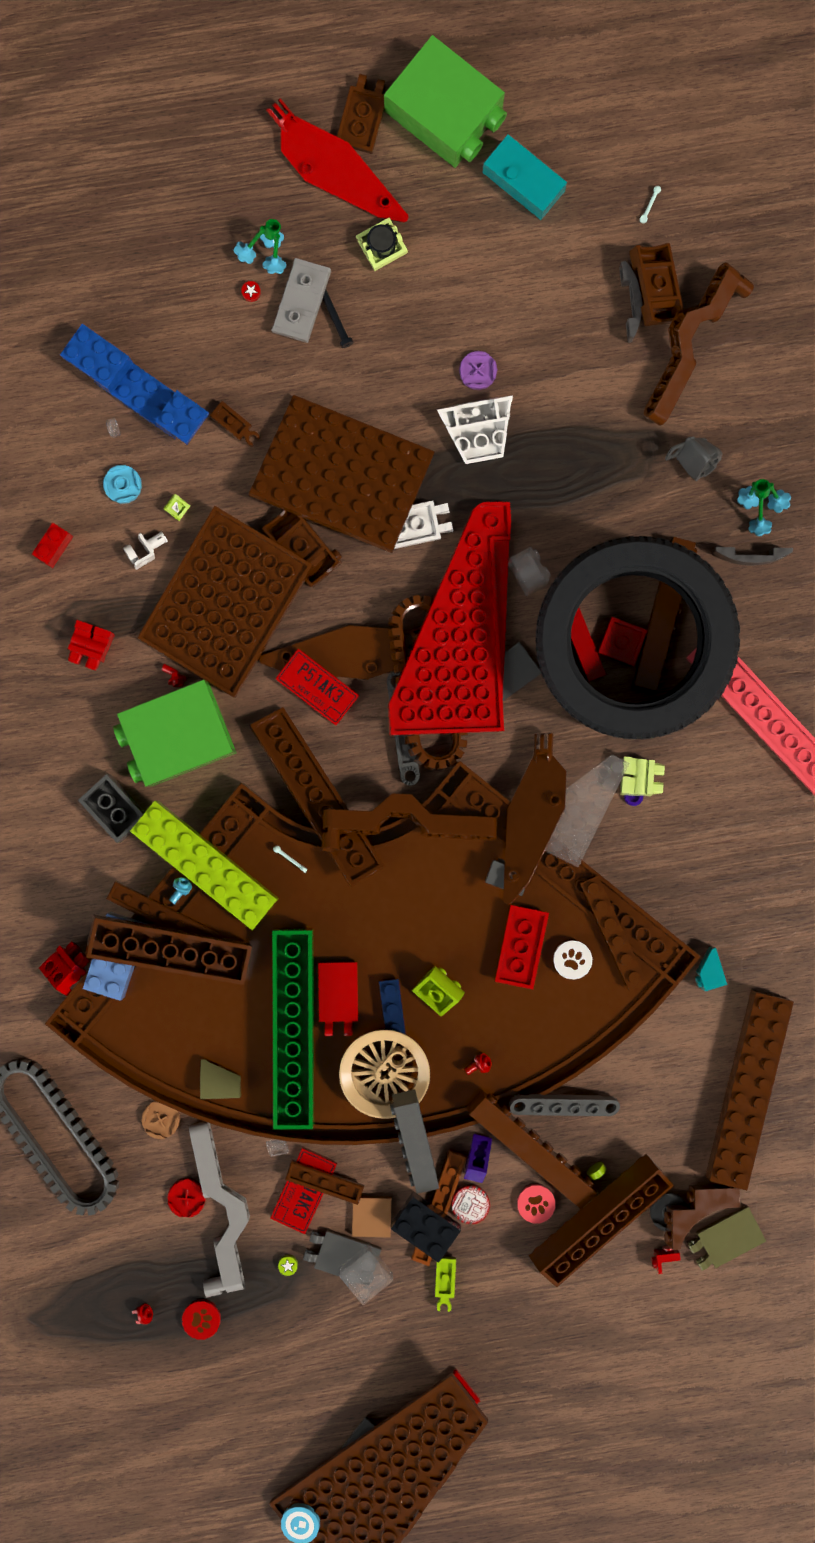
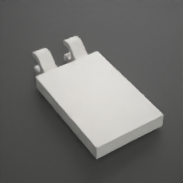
(423, 524)

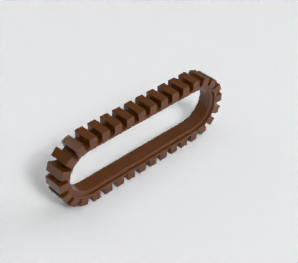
(397, 620)

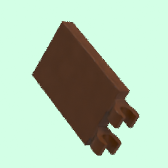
(362, 115)

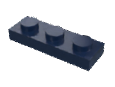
(392, 1005)

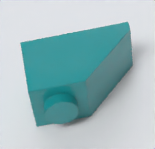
(710, 971)

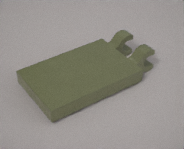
(727, 1238)

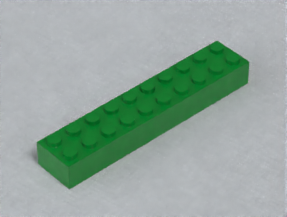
(293, 1028)

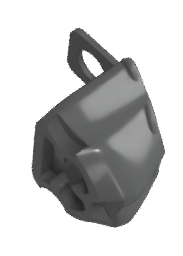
(696, 456)

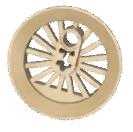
(362, 1095)

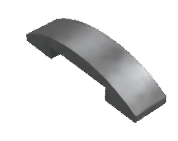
(629, 279)
(728, 554)

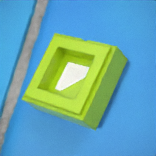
(176, 507)

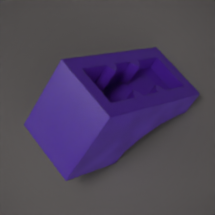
(478, 1158)

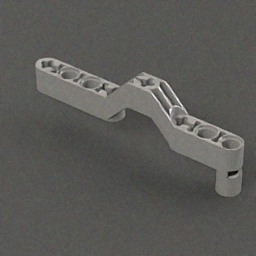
(236, 1208)

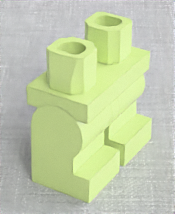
(643, 777)

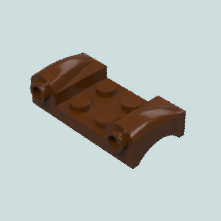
(657, 283)
(300, 538)

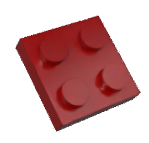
(622, 641)

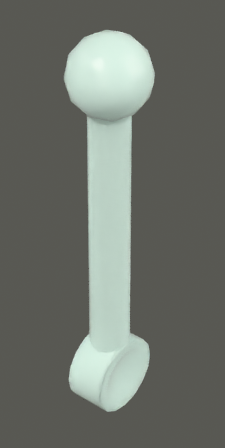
(643, 219)
(277, 849)

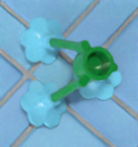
(272, 237)
(754, 496)

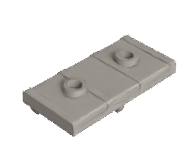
(301, 300)

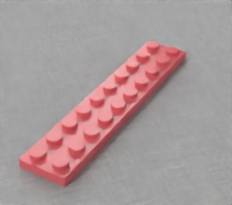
(771, 722)

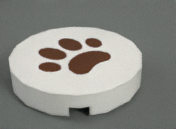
(572, 959)

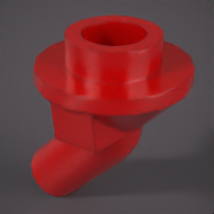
(176, 679)
(481, 1062)

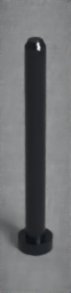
(345, 340)

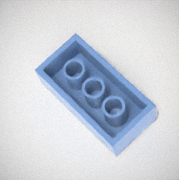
(108, 977)

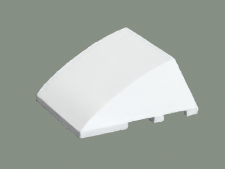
(478, 427)

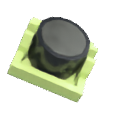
(382, 244)

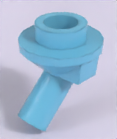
(182, 887)

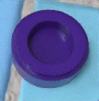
(633, 800)

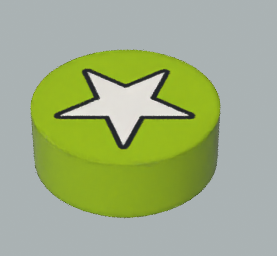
(288, 1265)

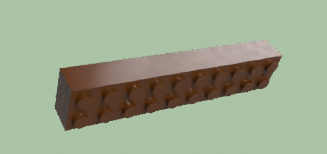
(749, 1089)

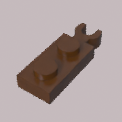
(233, 423)

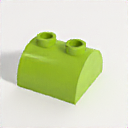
(439, 991)

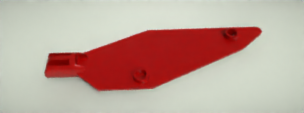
(333, 165)

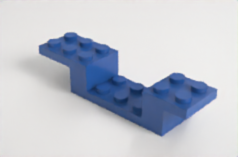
(133, 386)

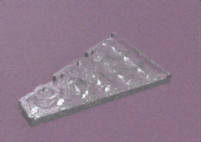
(584, 810)

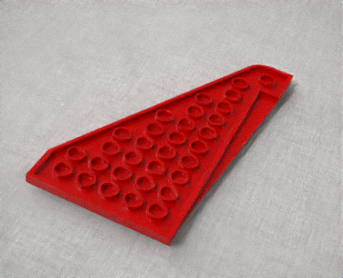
(459, 654)

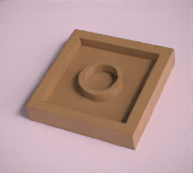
(372, 1217)

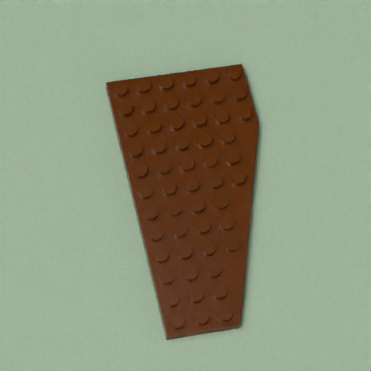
(391, 1472)

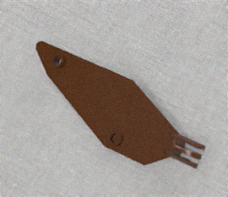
(348, 651)
(533, 816)

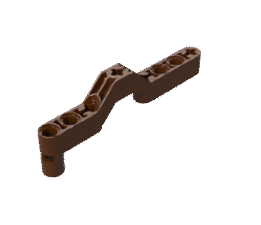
(681, 331)
(406, 807)

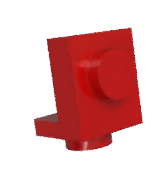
(662, 1255)

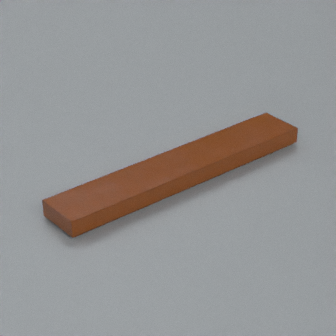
(443, 1196)

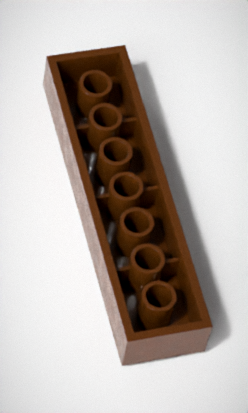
(168, 949)
(600, 1220)

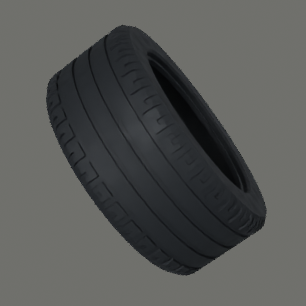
(716, 632)

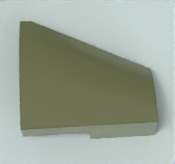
(218, 1082)

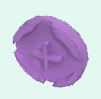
(478, 370)

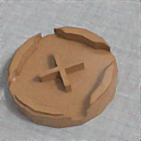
(160, 1120)

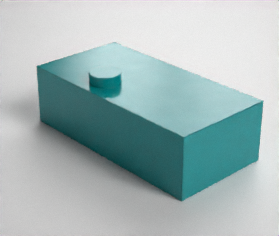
(524, 177)

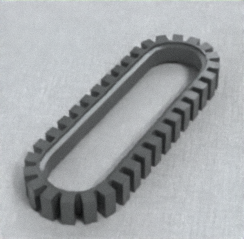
(109, 1177)

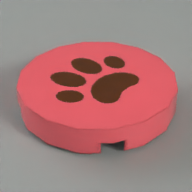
(536, 1203)

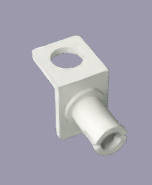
(149, 546)

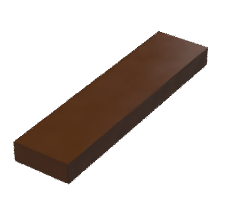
(324, 1182)

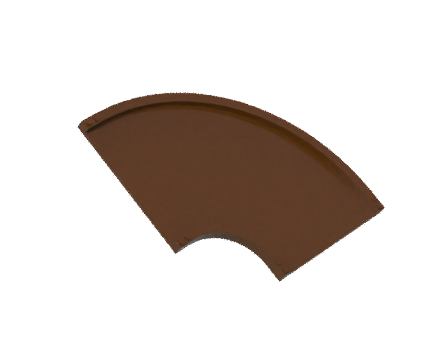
(396, 924)

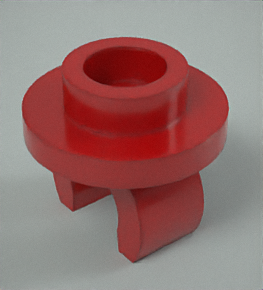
(144, 1314)

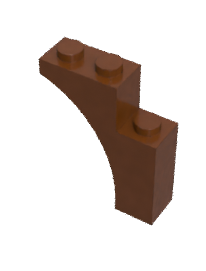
(702, 1202)

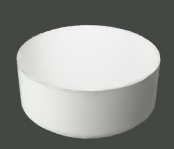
(131, 554)

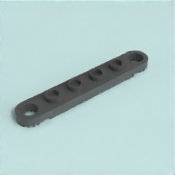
(405, 761)
(564, 1105)

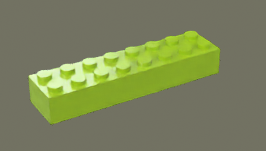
(204, 864)

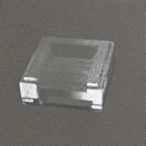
(277, 1147)

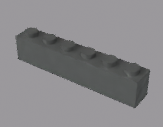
(415, 1141)

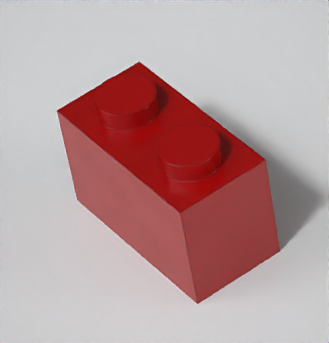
(52, 545)

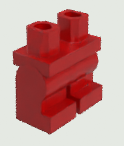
(91, 643)
(64, 968)

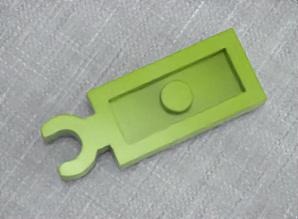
(445, 1281)

